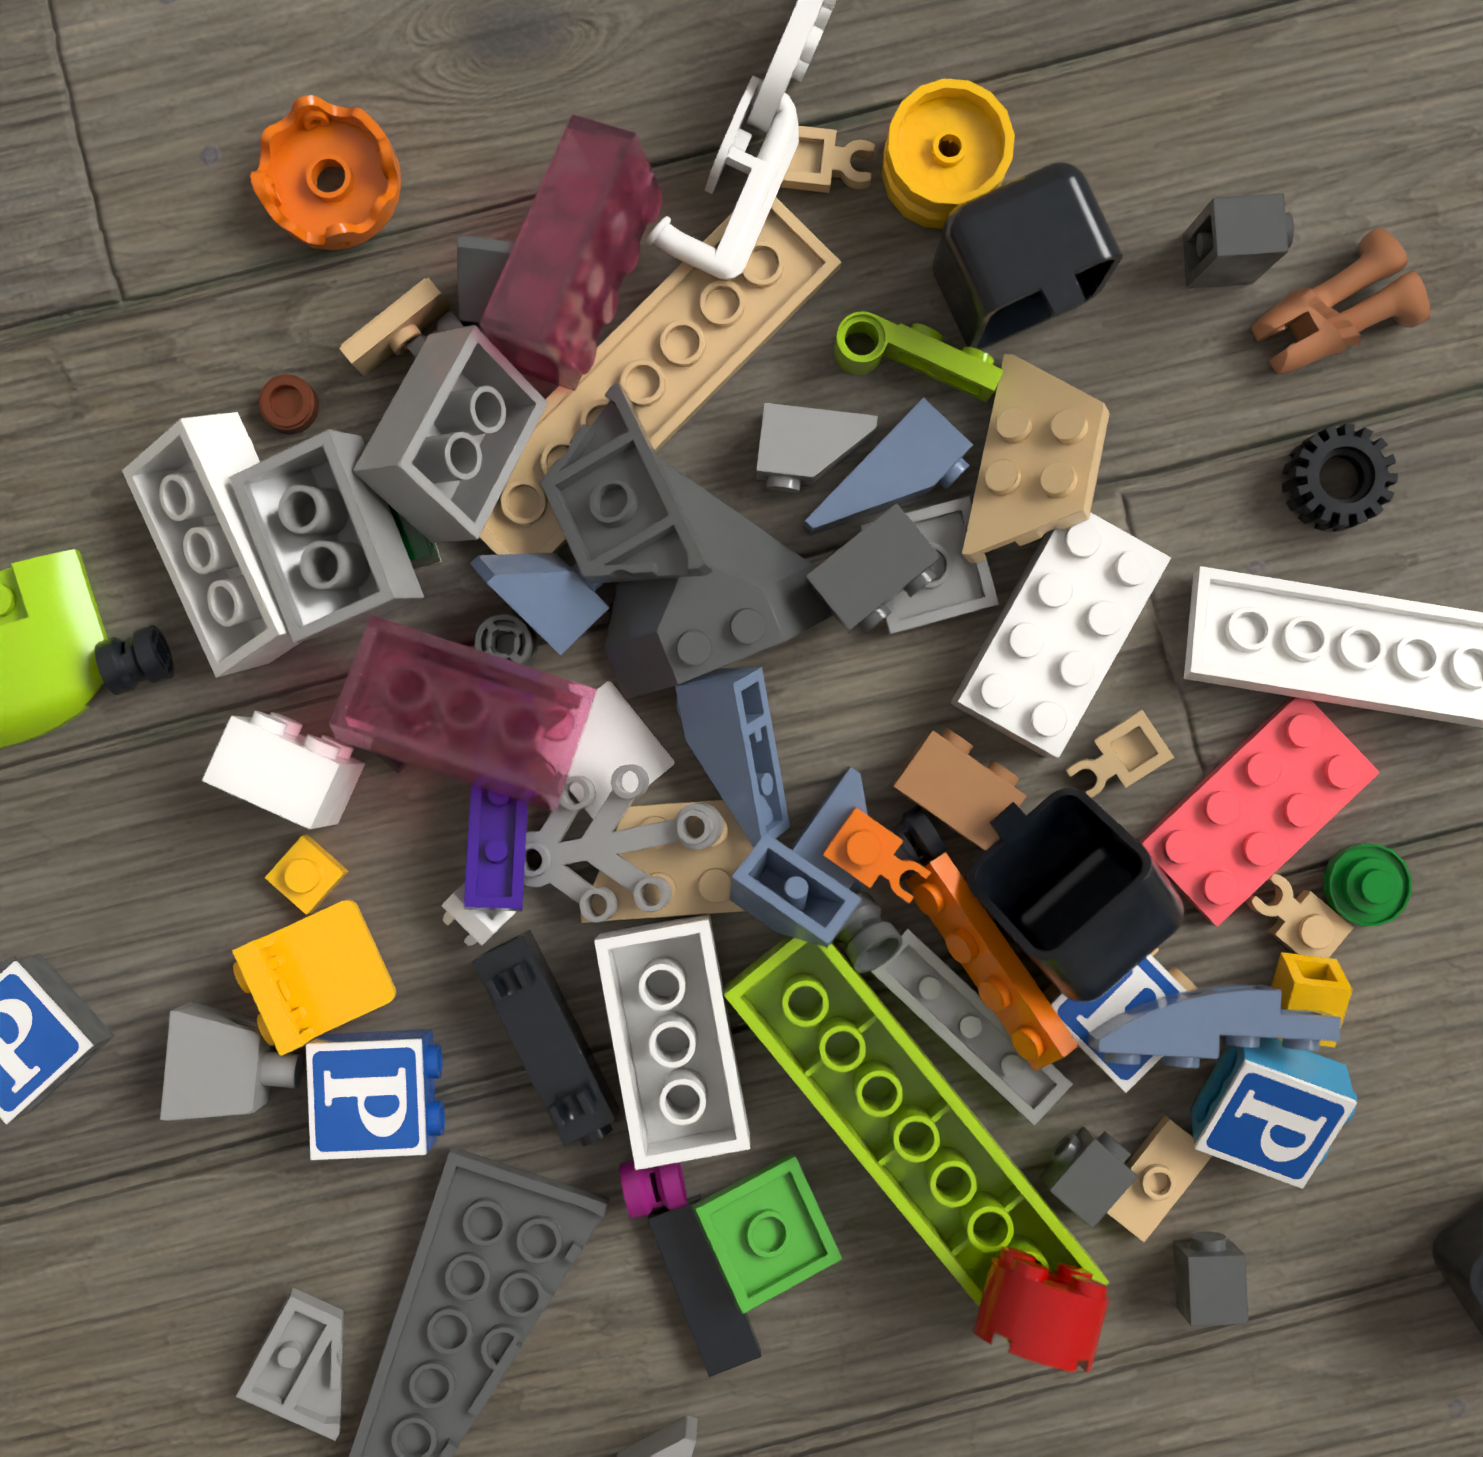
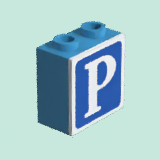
(1273, 1109)

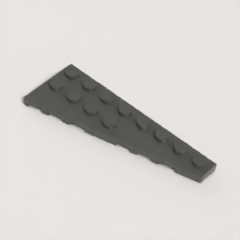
(473, 1294)

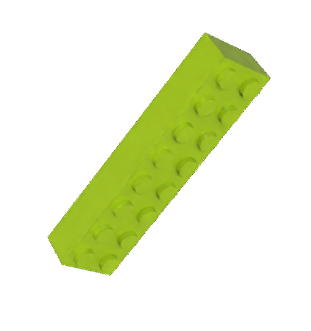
(898, 1113)

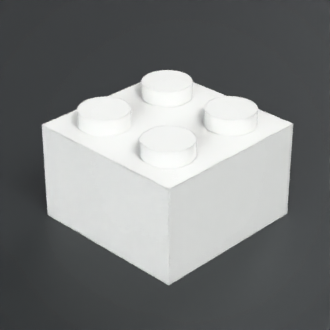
(284, 771)

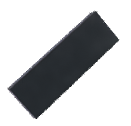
(718, 1327)

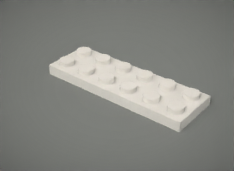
(1336, 646)

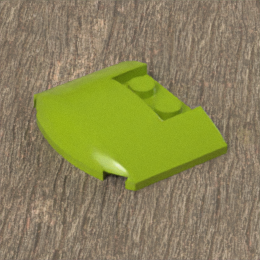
(46, 645)

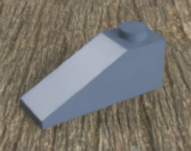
(902, 467)
(734, 740)

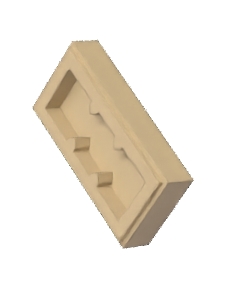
(395, 327)
(1165, 1169)

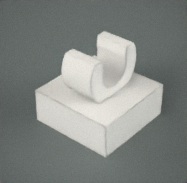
(478, 923)

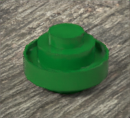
(1367, 884)

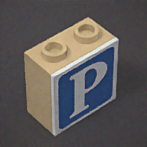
(1141, 985)

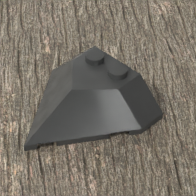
(693, 625)

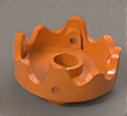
(304, 145)

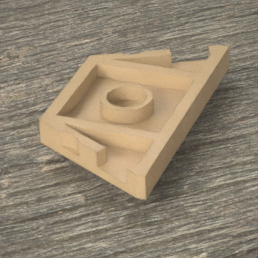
(1035, 460)
(696, 877)

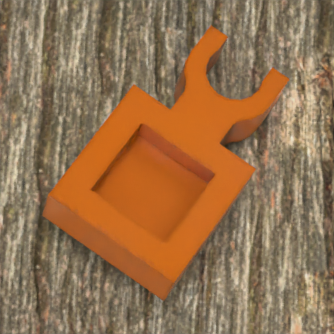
(868, 850)

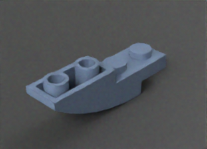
(1190, 1022)

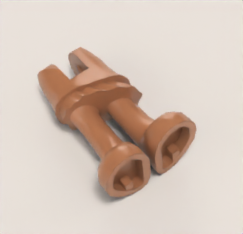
(1324, 330)

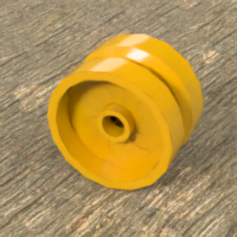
(945, 149)

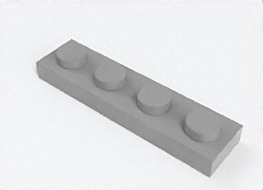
(969, 1027)

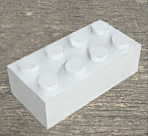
(206, 541)
(1060, 633)
(672, 1041)

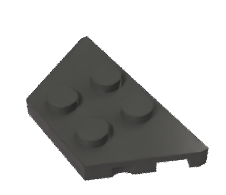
(620, 503)

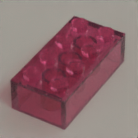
(573, 253)
(463, 713)

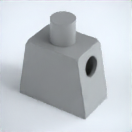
(220, 1065)

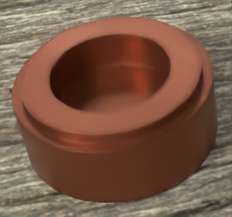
(288, 403)

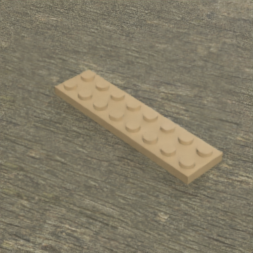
(668, 360)

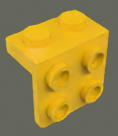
(313, 976)

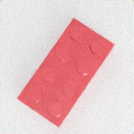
(1257, 808)

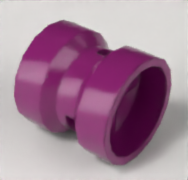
(641, 1189)

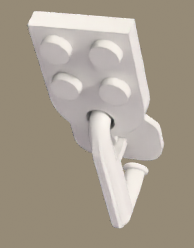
(773, 114)

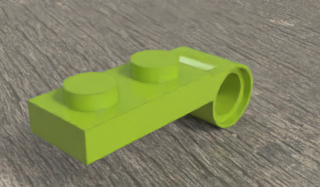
(918, 349)

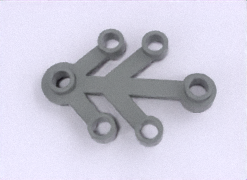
(603, 845)

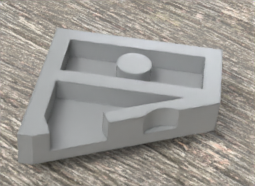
(300, 1366)

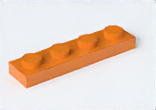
(991, 964)

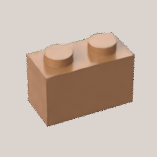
(957, 787)

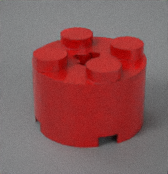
(1041, 1311)

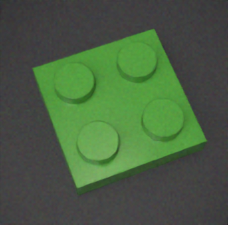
(766, 1233)

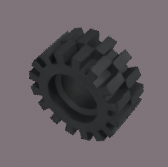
(1371, 470)

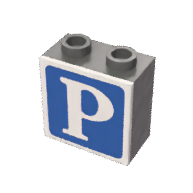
(42, 1034)

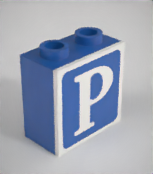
(373, 1094)

